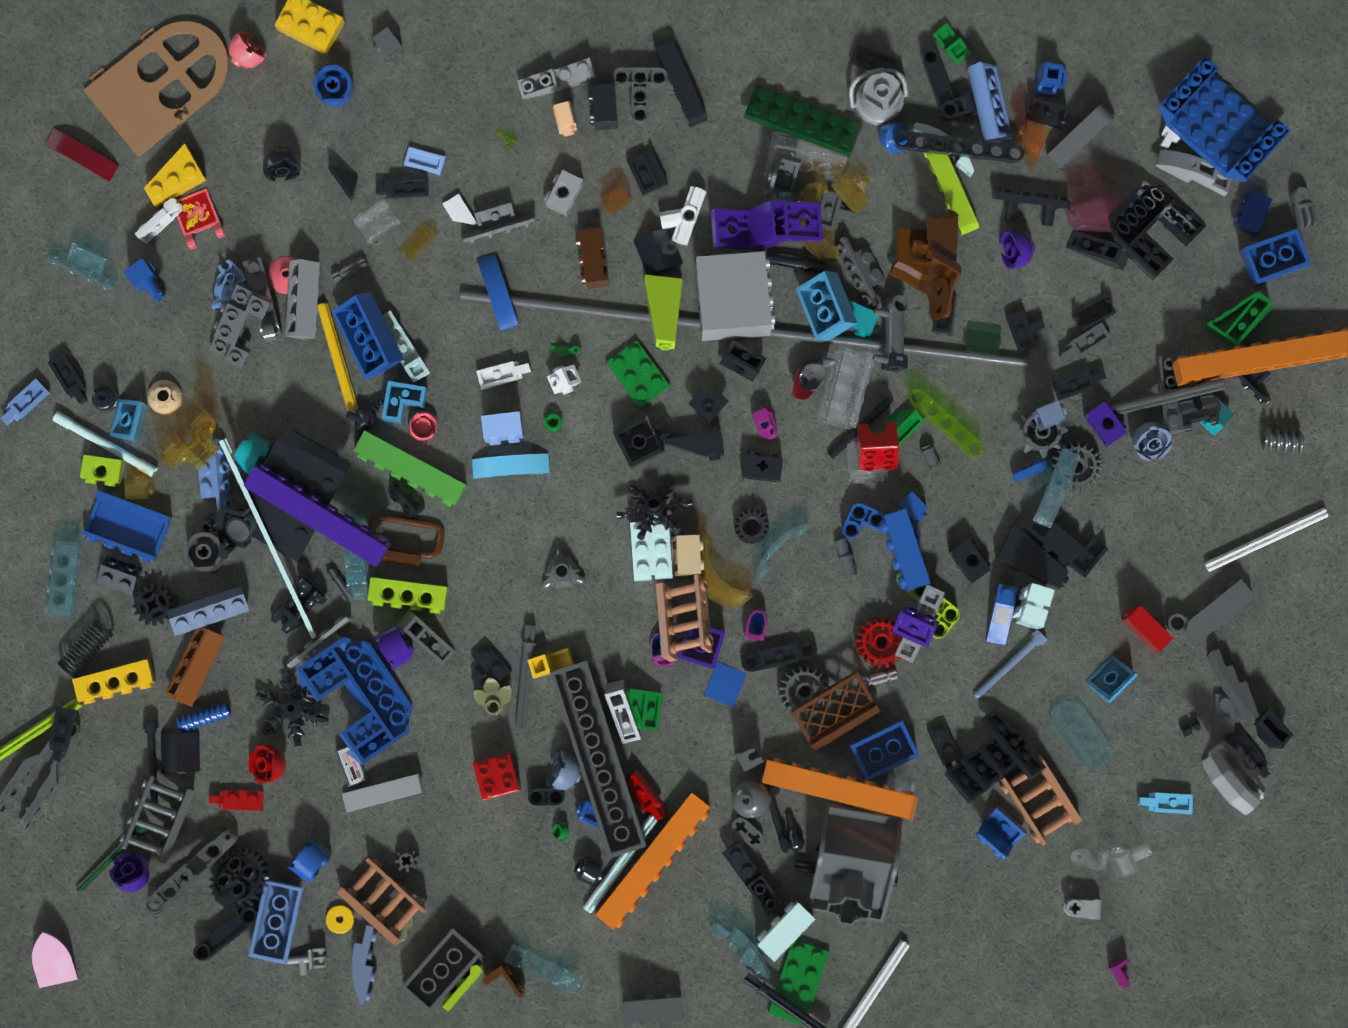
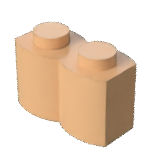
(565, 118)

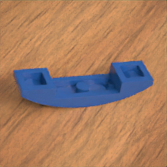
(497, 292)

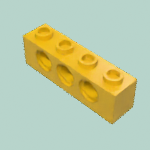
(84, 684)

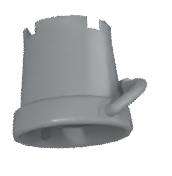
(879, 97)

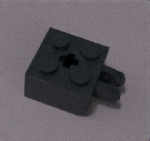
(644, 431)

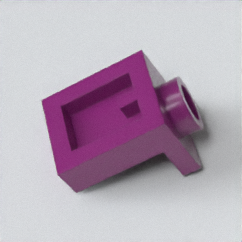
(1120, 975)

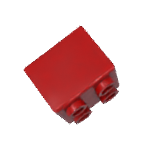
(877, 450)
(496, 776)

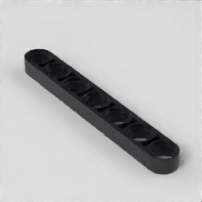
(967, 143)

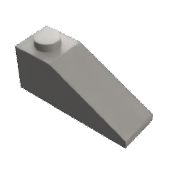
(621, 711)

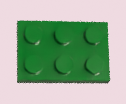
(638, 374)

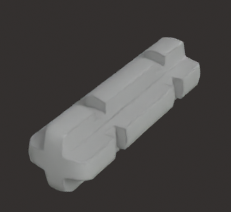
(880, 678)

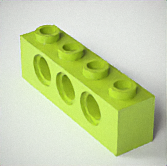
(378, 586)

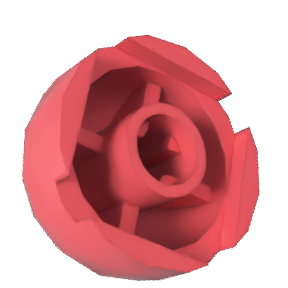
(245, 51)

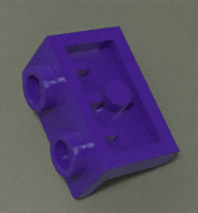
(916, 626)

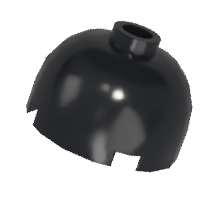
(281, 163)

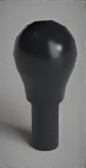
(794, 839)

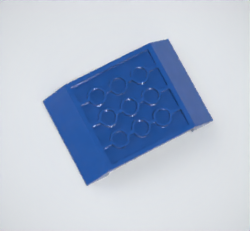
(1220, 123)

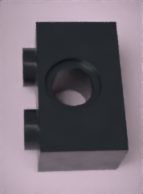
(742, 360)
(960, 555)

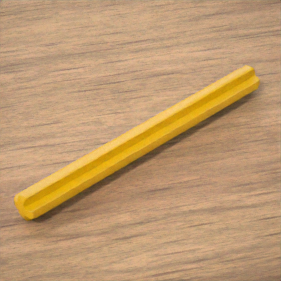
(337, 357)

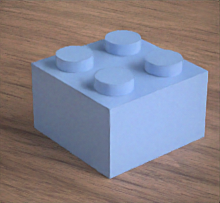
(502, 427)

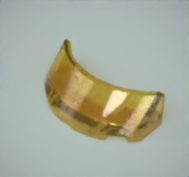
(822, 249)
(718, 590)

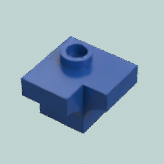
(1050, 78)

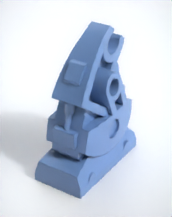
(225, 290)

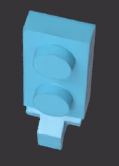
(1168, 803)

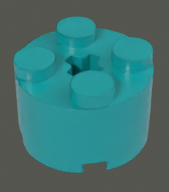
(252, 452)

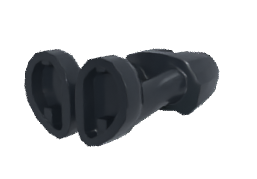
(314, 598)

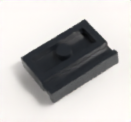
(647, 172)

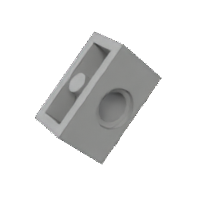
(563, 204)

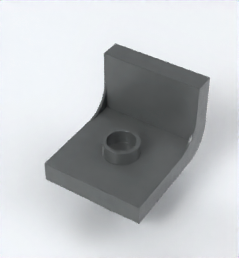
(855, 864)

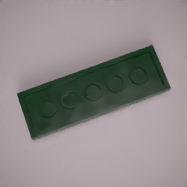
(803, 120)

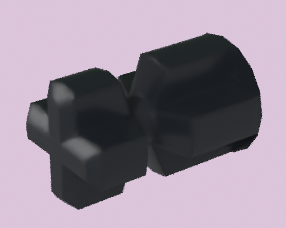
(1187, 729)

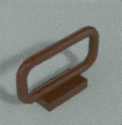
(407, 555)

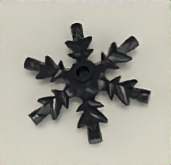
(654, 509)
(273, 723)

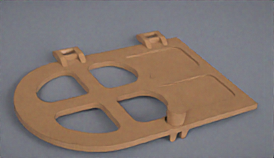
(135, 105)

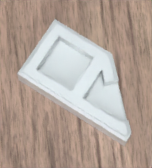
(458, 211)

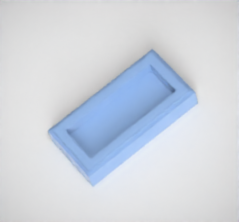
(424, 160)

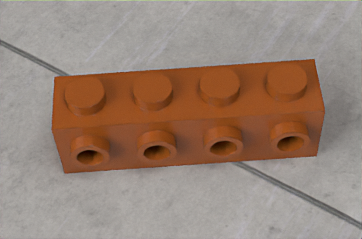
(194, 666)

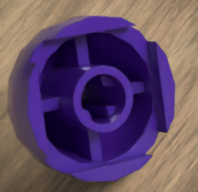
(1017, 248)
(130, 872)

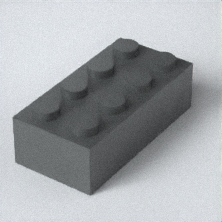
(442, 970)

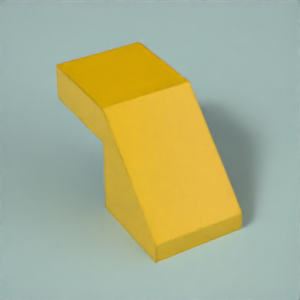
(551, 662)

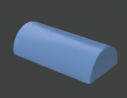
(990, 102)
(276, 921)

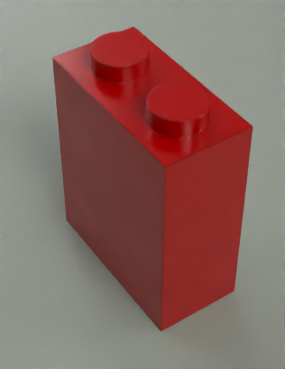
(1146, 628)

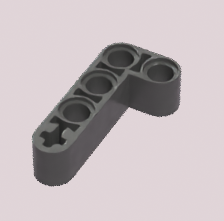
(1081, 136)

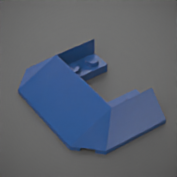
(371, 686)

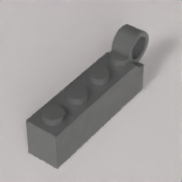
(259, 282)
(1214, 613)

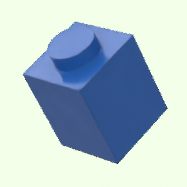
(914, 507)

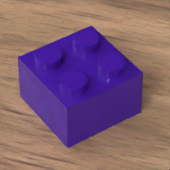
(697, 654)

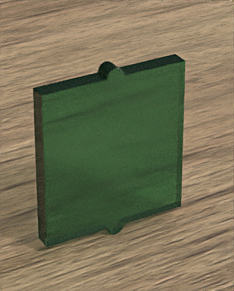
(983, 340)

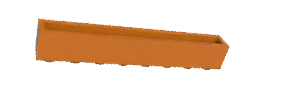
(840, 790)
(652, 861)

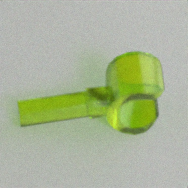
(506, 140)

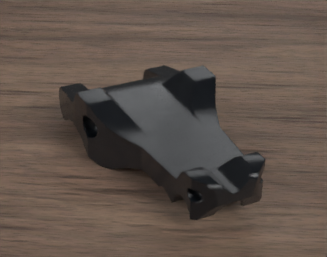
(1199, 409)

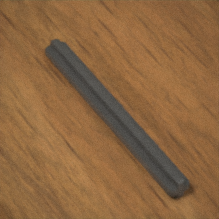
(1170, 396)

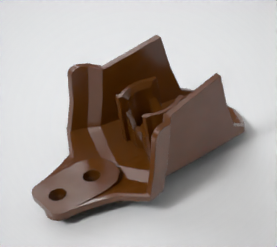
(929, 261)

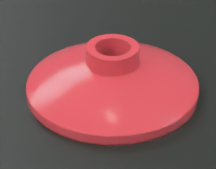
(276, 272)

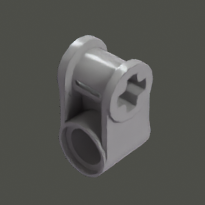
(1086, 908)

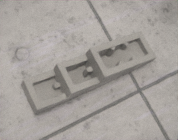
(382, 793)

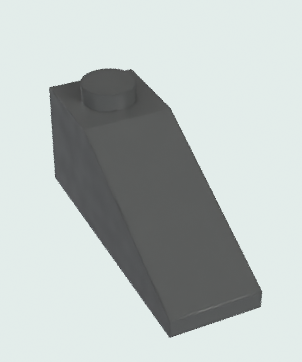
(425, 637)

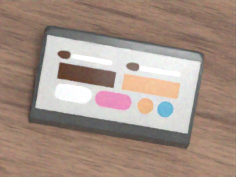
(352, 770)

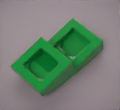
(950, 43)

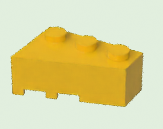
(175, 178)

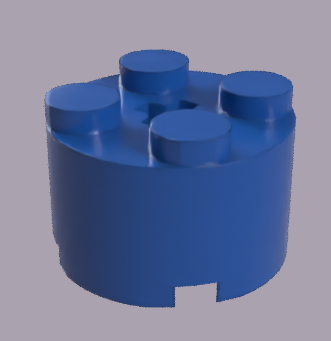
(324, 81)
(310, 859)

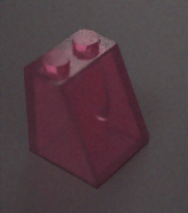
(1093, 215)

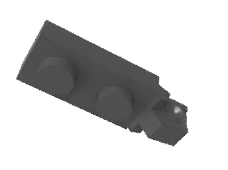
(1086, 343)

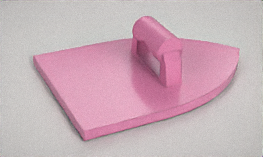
(52, 961)

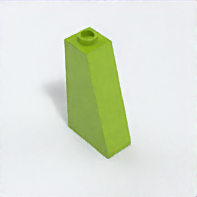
(663, 303)

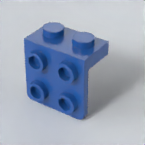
(1000, 832)

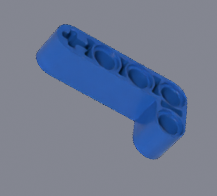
(866, 520)

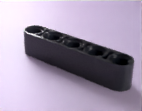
(680, 81)

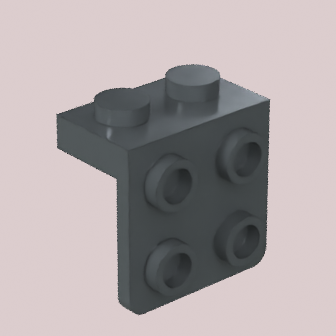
(782, 175)

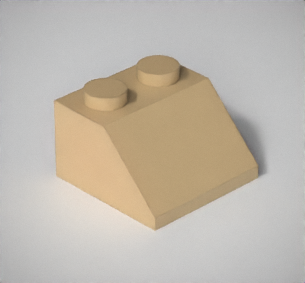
(686, 555)

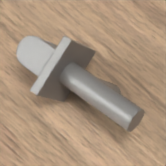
(311, 958)

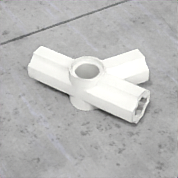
(676, 218)

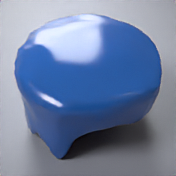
(887, 134)

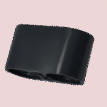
(546, 797)

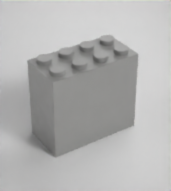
(734, 296)

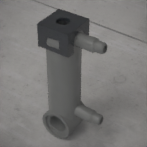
(894, 357)

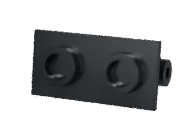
(399, 493)

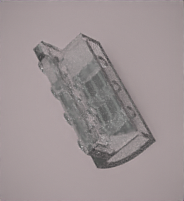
(845, 388)

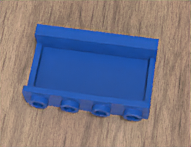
(127, 527)

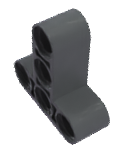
(640, 87)

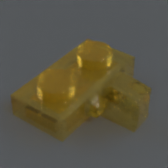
(852, 191)

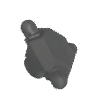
(562, 572)

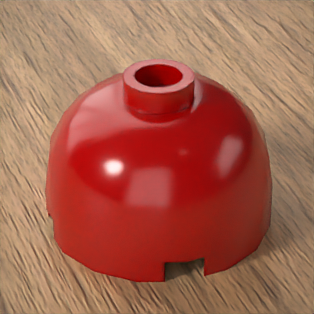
(266, 764)

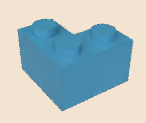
(398, 397)

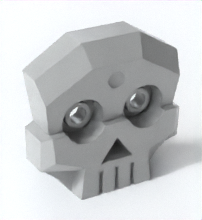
(1235, 776)

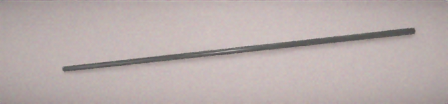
(776, 332)

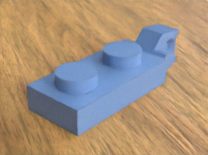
(25, 402)

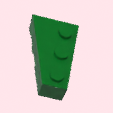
(1239, 322)

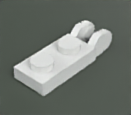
(159, 220)

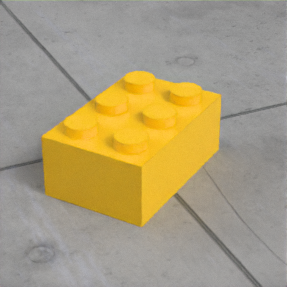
(310, 24)

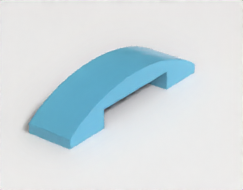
(510, 465)

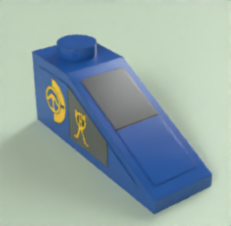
(1001, 614)

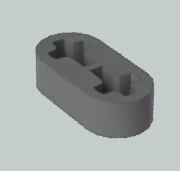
(751, 829)

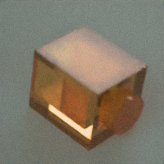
(616, 200)

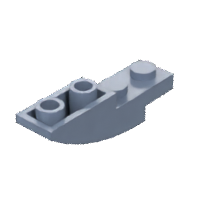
(362, 972)

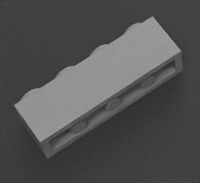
(302, 299)

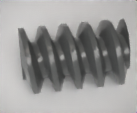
(1283, 439)

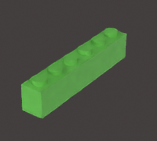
(410, 468)

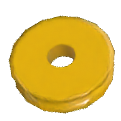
(333, 925)

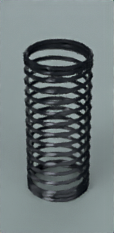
(63, 665)

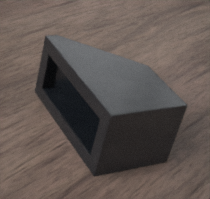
(1272, 730)

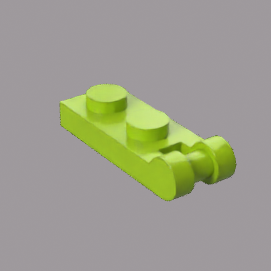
(462, 986)

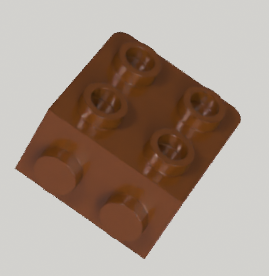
(494, 972)

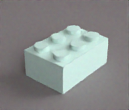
(652, 554)
(1031, 610)
(784, 930)

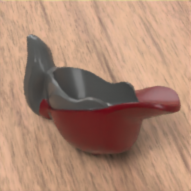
(810, 377)

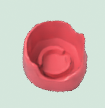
(422, 425)

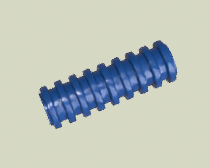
(203, 717)

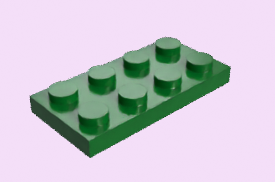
(800, 978)

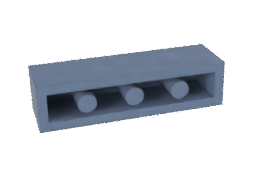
(208, 610)

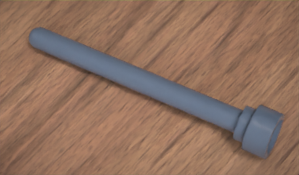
(1036, 640)

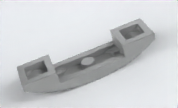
(928, 605)

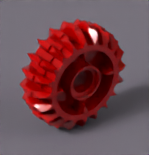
(869, 645)

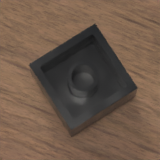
(604, 110)

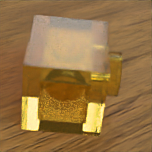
(138, 488)

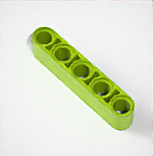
(953, 191)

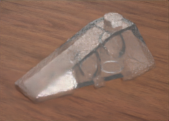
(811, 155)

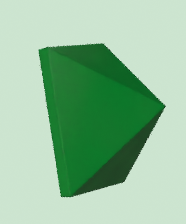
(907, 423)

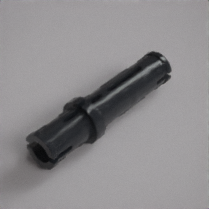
(797, 263)

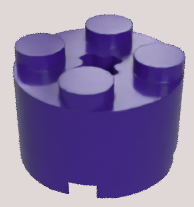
(393, 647)

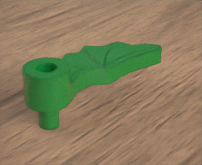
(564, 351)

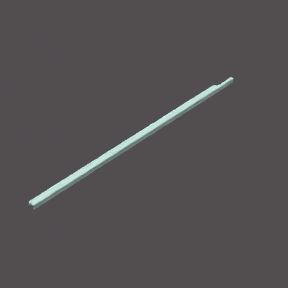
(227, 450)

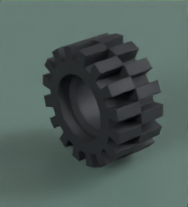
(763, 526)

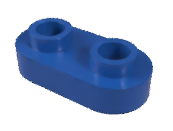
(1038, 466)

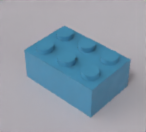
(826, 306)

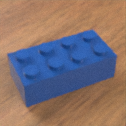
(367, 335)
(905, 550)

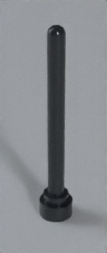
(151, 728)

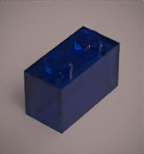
(1252, 213)

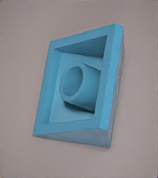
(128, 420)
(1111, 679)

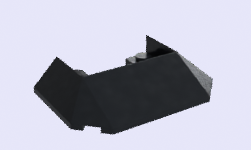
(1139, 213)

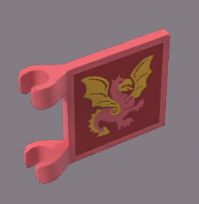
(197, 216)

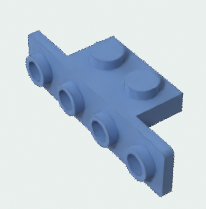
(215, 479)

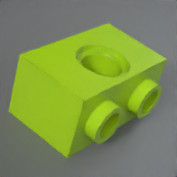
(90, 469)

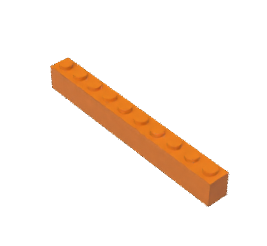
(1261, 357)

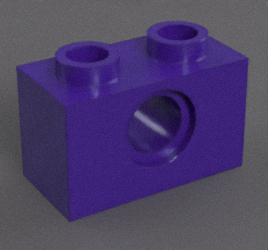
(1106, 435)

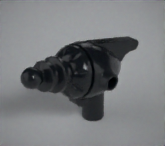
(364, 418)

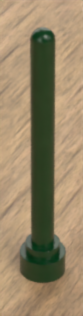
(137, 832)

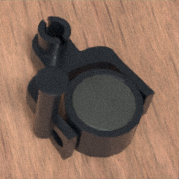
(235, 532)

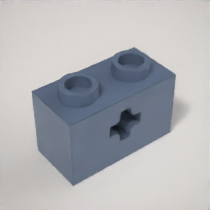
(1049, 415)

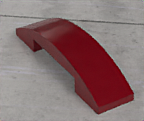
(81, 155)

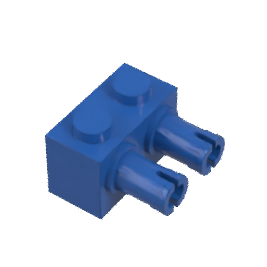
(144, 277)

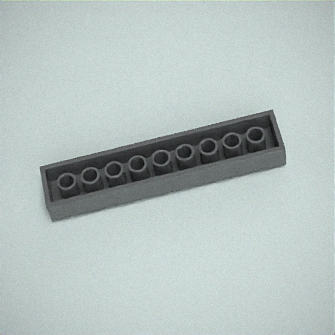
(598, 759)

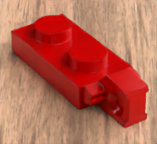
(645, 796)
(238, 800)

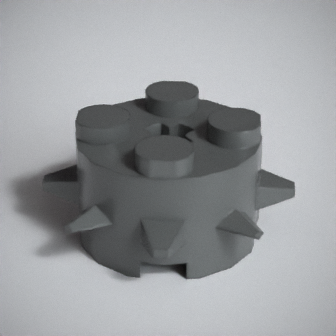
(1036, 442)

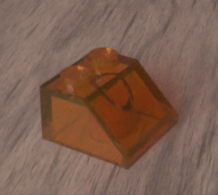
(1032, 140)

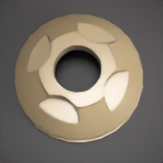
(173, 401)

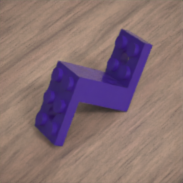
(766, 225)

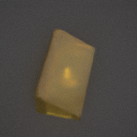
(418, 243)

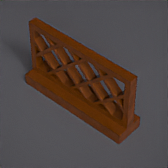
(839, 725)

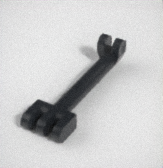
(777, 821)

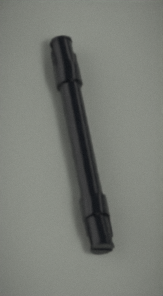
(878, 410)

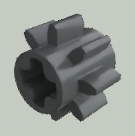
(401, 860)

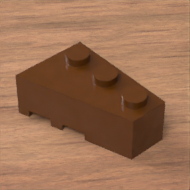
(592, 258)

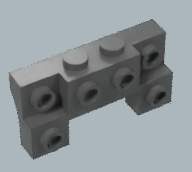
(233, 322)

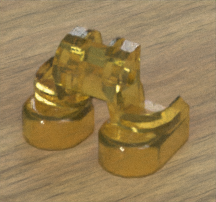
(198, 450)

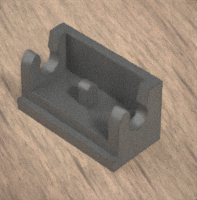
(745, 760)

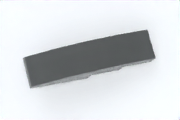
(1237, 692)

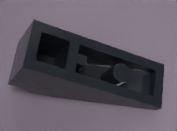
(1098, 249)
(703, 445)

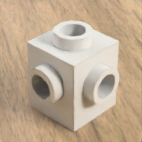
(560, 379)

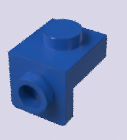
(586, 814)

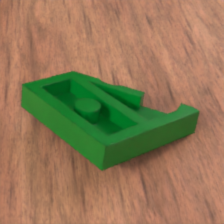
(645, 708)

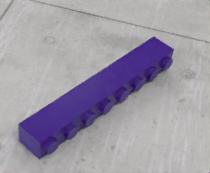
(317, 514)

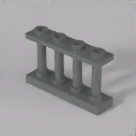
(169, 833)

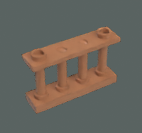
(667, 612)
(1059, 799)
(363, 908)

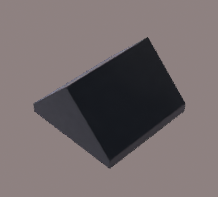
(658, 251)
(180, 752)

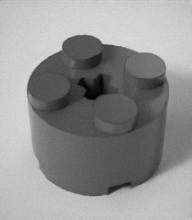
(196, 545)

